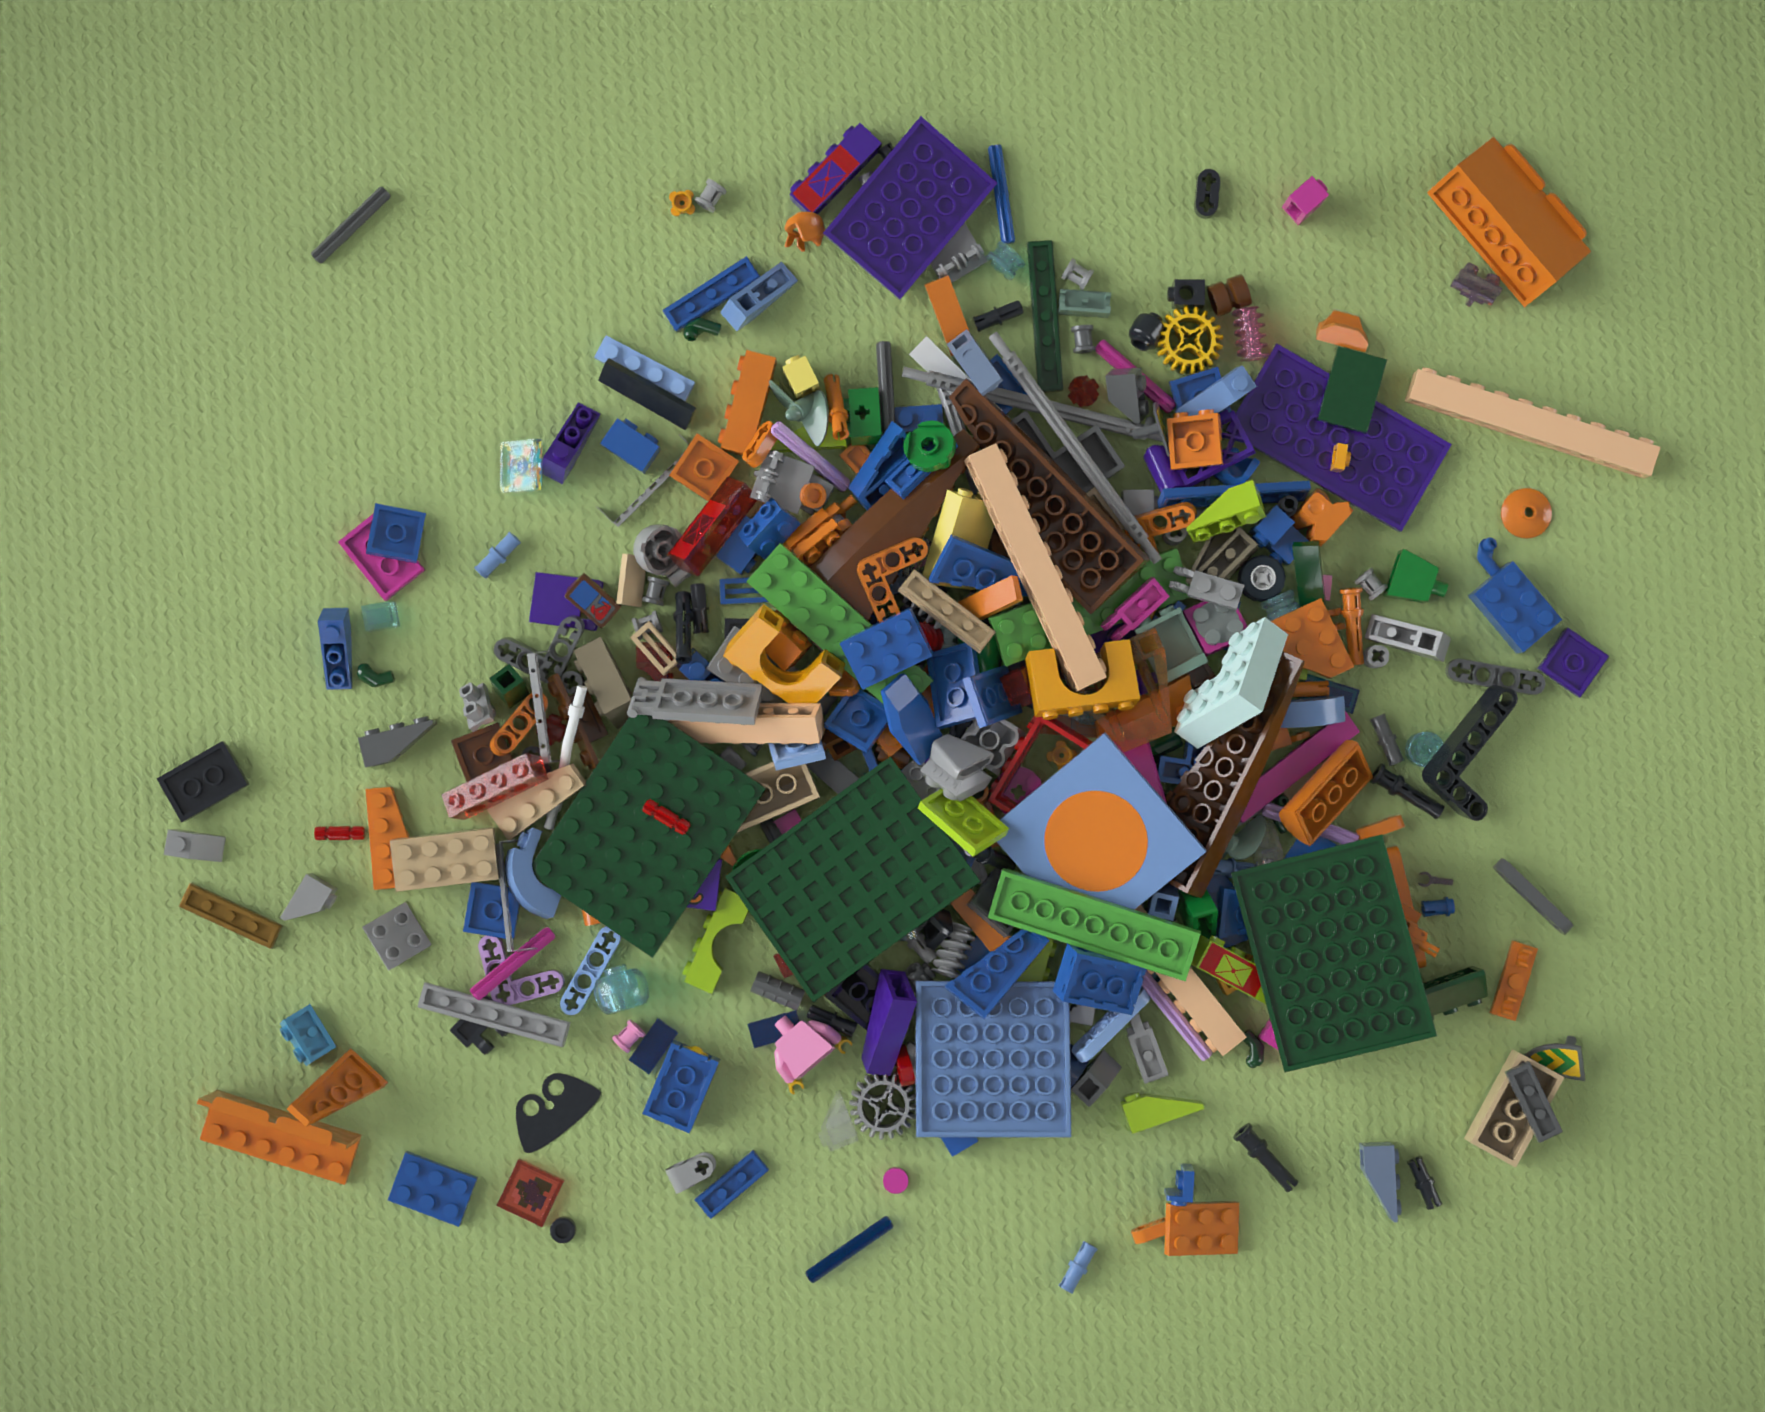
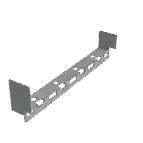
(645, 495)
(539, 707)
(505, 901)

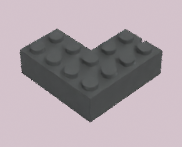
(1092, 441)

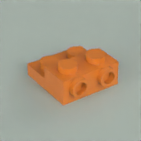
(1195, 440)

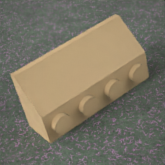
(784, 792)

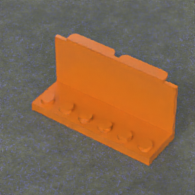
(1510, 220)
(278, 1136)

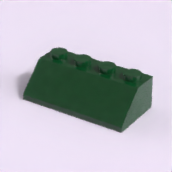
(1456, 989)

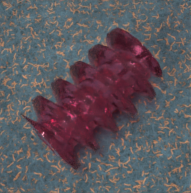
(1249, 334)

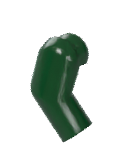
(699, 326)
(373, 679)
(1256, 1055)

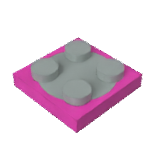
(1213, 625)

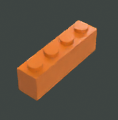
(749, 401)

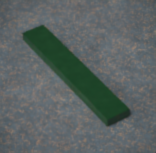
(1045, 315)

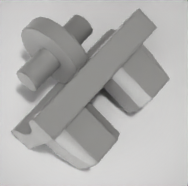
(477, 705)

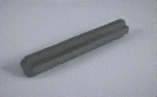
(350, 225)
(885, 384)

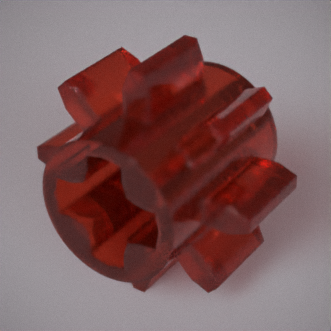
(1083, 391)
(555, 729)

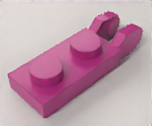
(1136, 608)

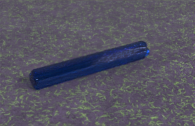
(849, 1249)

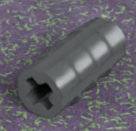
(777, 990)

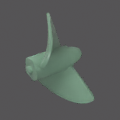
(810, 410)
(1247, 840)

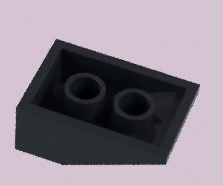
(856, 995)

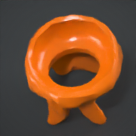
(809, 226)

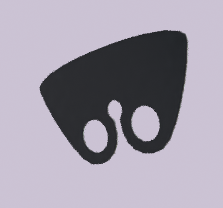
(549, 1124)

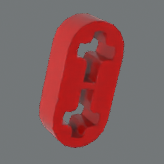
(904, 1067)

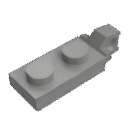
(1146, 1050)

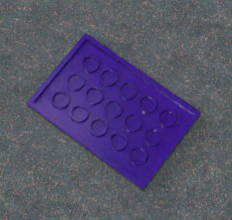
(910, 208)

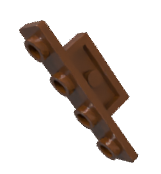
(589, 726)

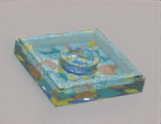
(521, 466)

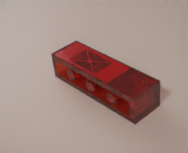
(712, 526)

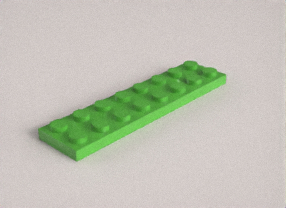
(818, 610)
(1021, 631)
(1094, 924)

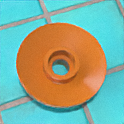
(1514, 515)

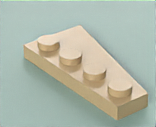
(528, 807)

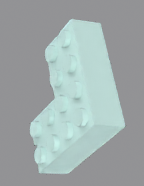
(1238, 689)

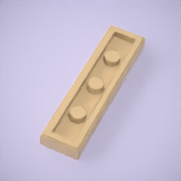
(946, 611)

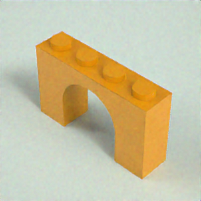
(748, 653)
(1053, 698)

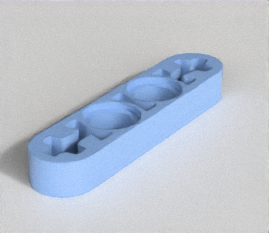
(589, 969)
(1105, 1030)

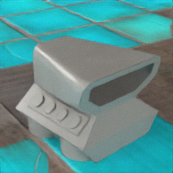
(997, 738)
(957, 767)

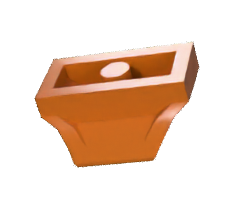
(1343, 331)

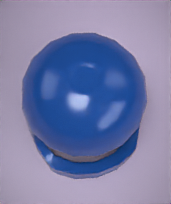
(1239, 472)

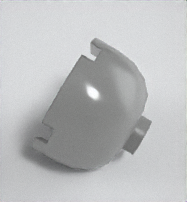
(653, 546)

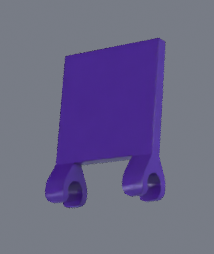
(550, 604)

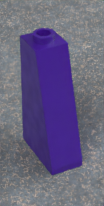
(888, 1022)

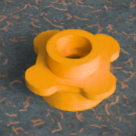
(677, 197)
(1061, 748)

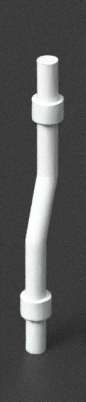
(575, 712)

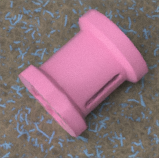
(628, 1036)

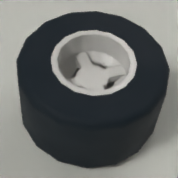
(1269, 577)

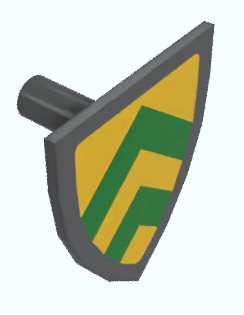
(1153, 428)
(1561, 1058)

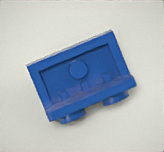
(768, 528)

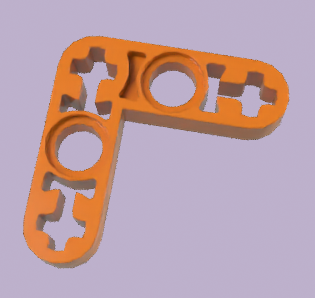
(1146, 520)
(883, 570)

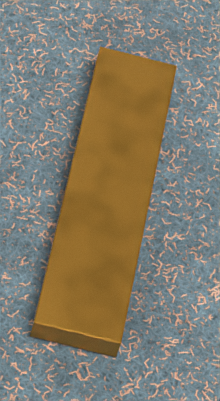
(230, 915)

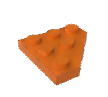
(1314, 640)

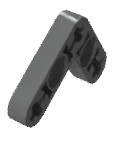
(543, 660)

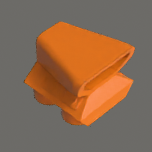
(1320, 516)

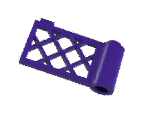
(1164, 477)

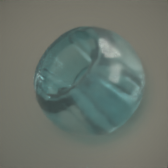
(621, 989)

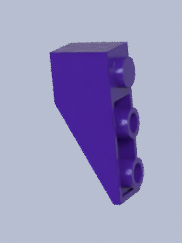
(569, 443)

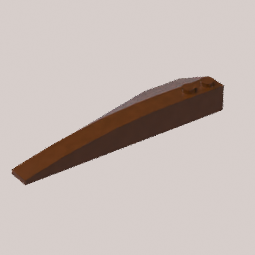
(885, 525)
(1082, 538)
(1225, 776)

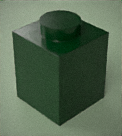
(509, 686)

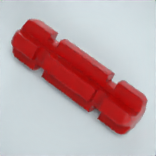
(666, 817)
(339, 833)

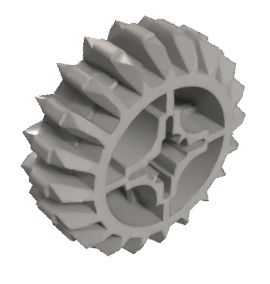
(894, 1109)

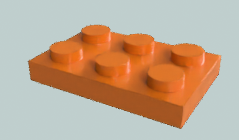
(1202, 1228)

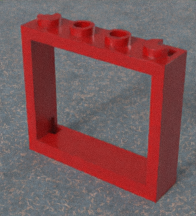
(1023, 747)

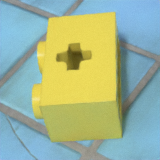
(800, 376)

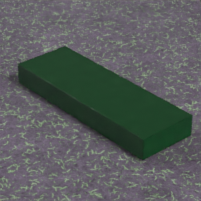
(1308, 572)

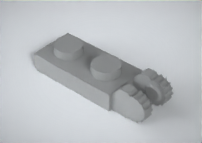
(1209, 588)

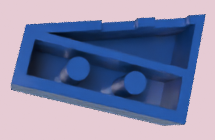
(884, 459)

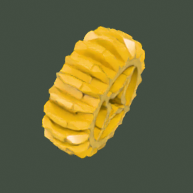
(1205, 325)

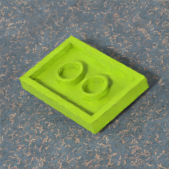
(964, 821)

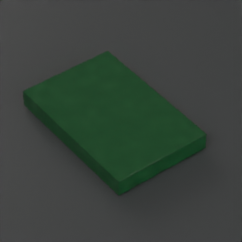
(1352, 389)

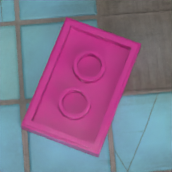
(384, 574)

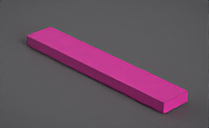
(1299, 763)

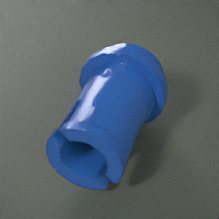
(1438, 907)

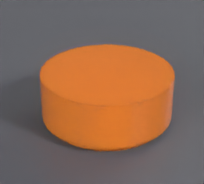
(813, 495)

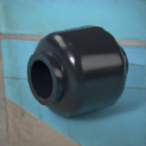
(1146, 331)

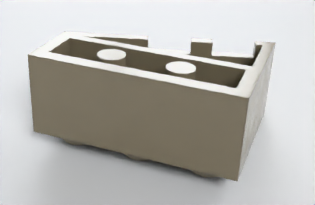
(1224, 554)
(604, 681)

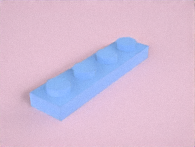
(645, 367)

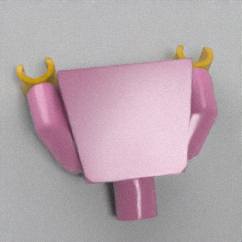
(803, 1048)

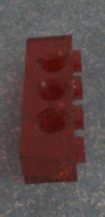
(494, 786)

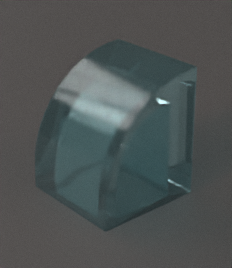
(380, 616)

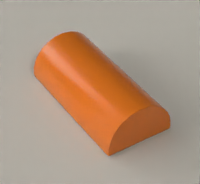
(1326, 793)

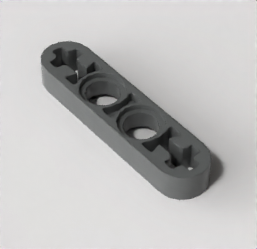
(1495, 675)
(1533, 896)

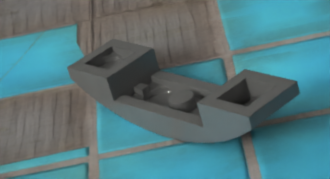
(833, 773)

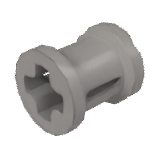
(710, 195)
(1073, 266)
(1371, 584)
(654, 619)
(1383, 657)

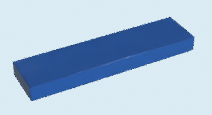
(711, 294)

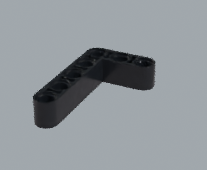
(1467, 750)

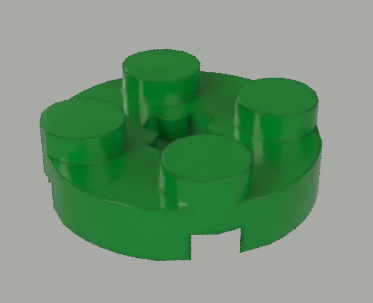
(937, 458)

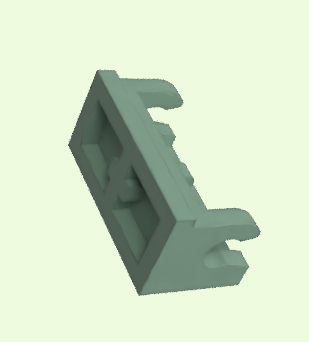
(1084, 303)

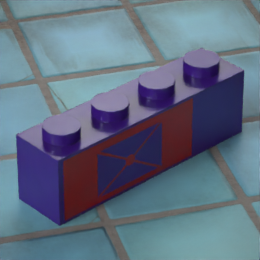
(836, 170)

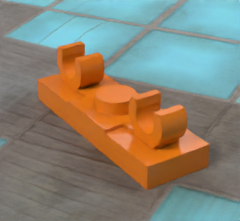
(1513, 980)

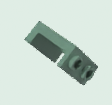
(1178, 641)

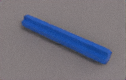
(1001, 194)

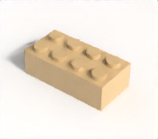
(444, 859)
(1501, 1123)

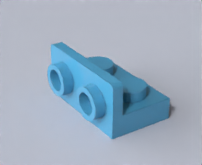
(307, 1035)

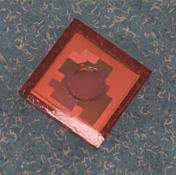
(530, 1192)

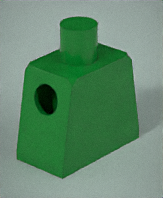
(1413, 579)
(1198, 913)

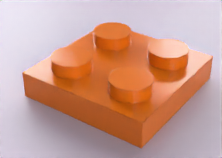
(703, 467)

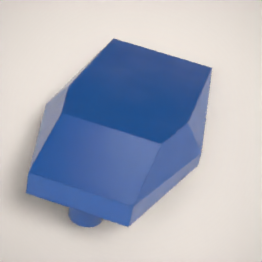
(910, 718)

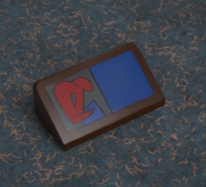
(592, 600)

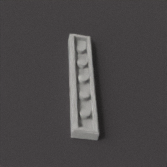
(494, 1014)

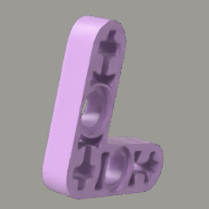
(514, 986)

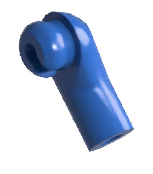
(1485, 555)

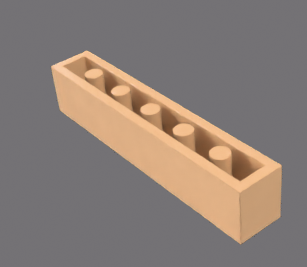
(774, 724)

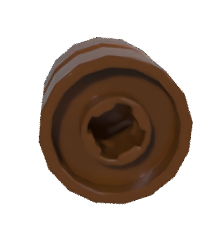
(1229, 295)

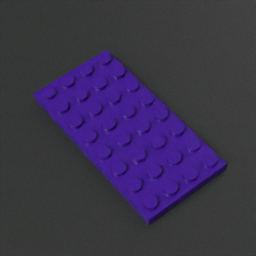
(1386, 464)

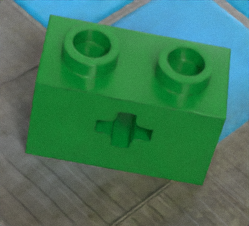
(866, 402)

